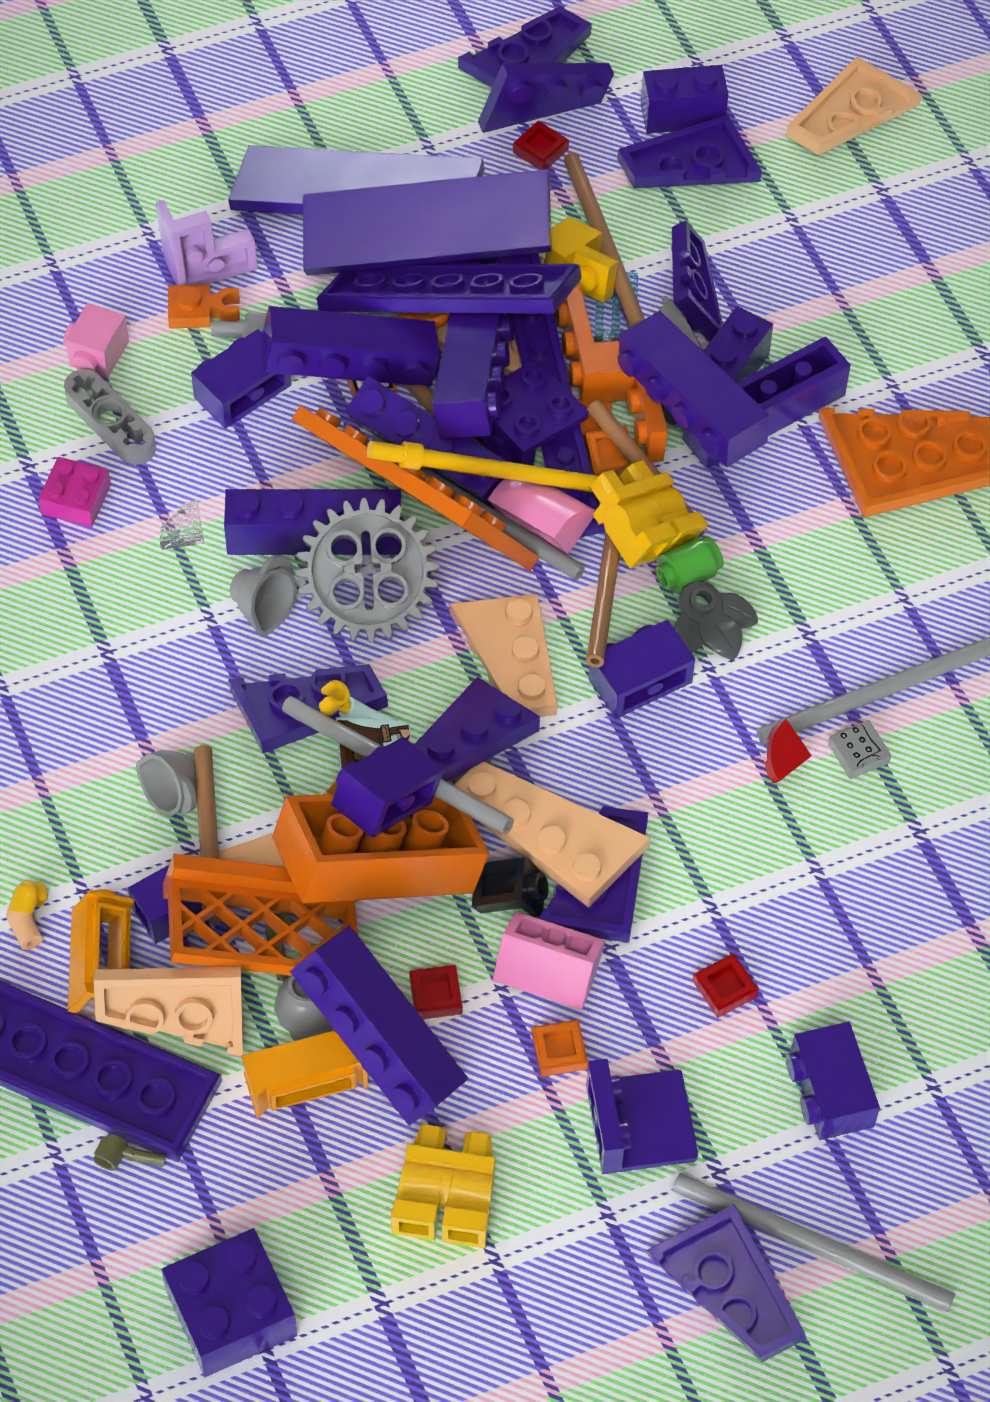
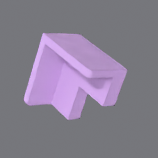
(197, 257)

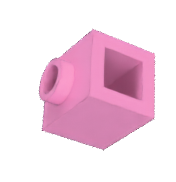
(96, 339)

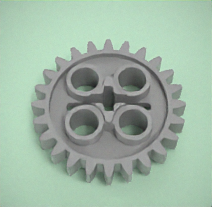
(327, 572)

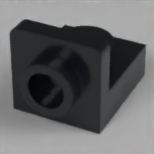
(510, 886)

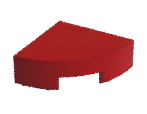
(784, 751)

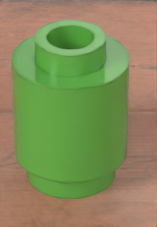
(688, 563)

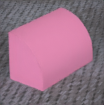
(543, 511)
(548, 960)

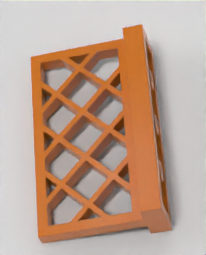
(249, 886)

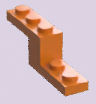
(599, 376)

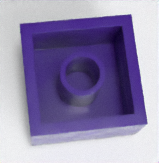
(229, 1302)

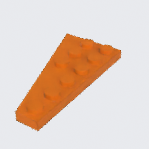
(908, 456)
(429, 491)

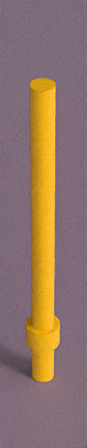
(413, 456)

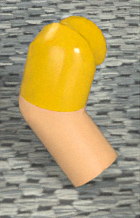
(20, 912)

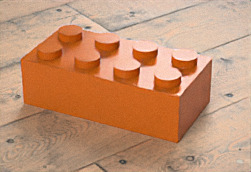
(337, 861)

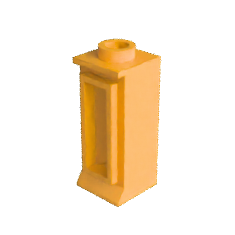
(86, 916)
(301, 1072)

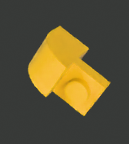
(580, 245)

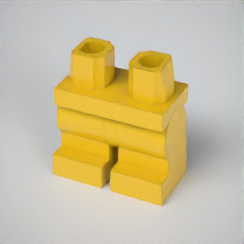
(644, 513)
(446, 1181)

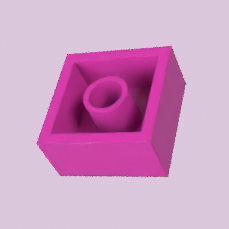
(74, 491)

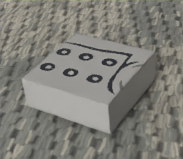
(859, 749)

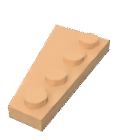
(557, 835)

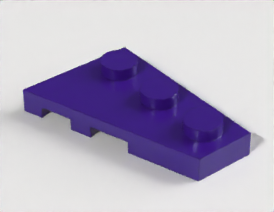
(541, 40)
(542, 90)
(691, 156)
(693, 281)
(263, 701)
(476, 729)
(613, 911)

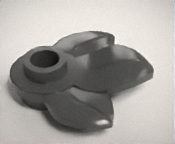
(714, 625)

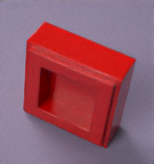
(540, 146)
(725, 985)
(436, 992)

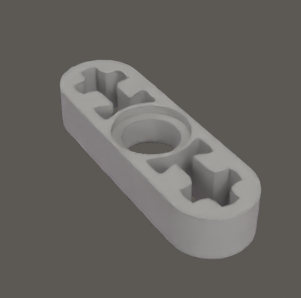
(111, 433)

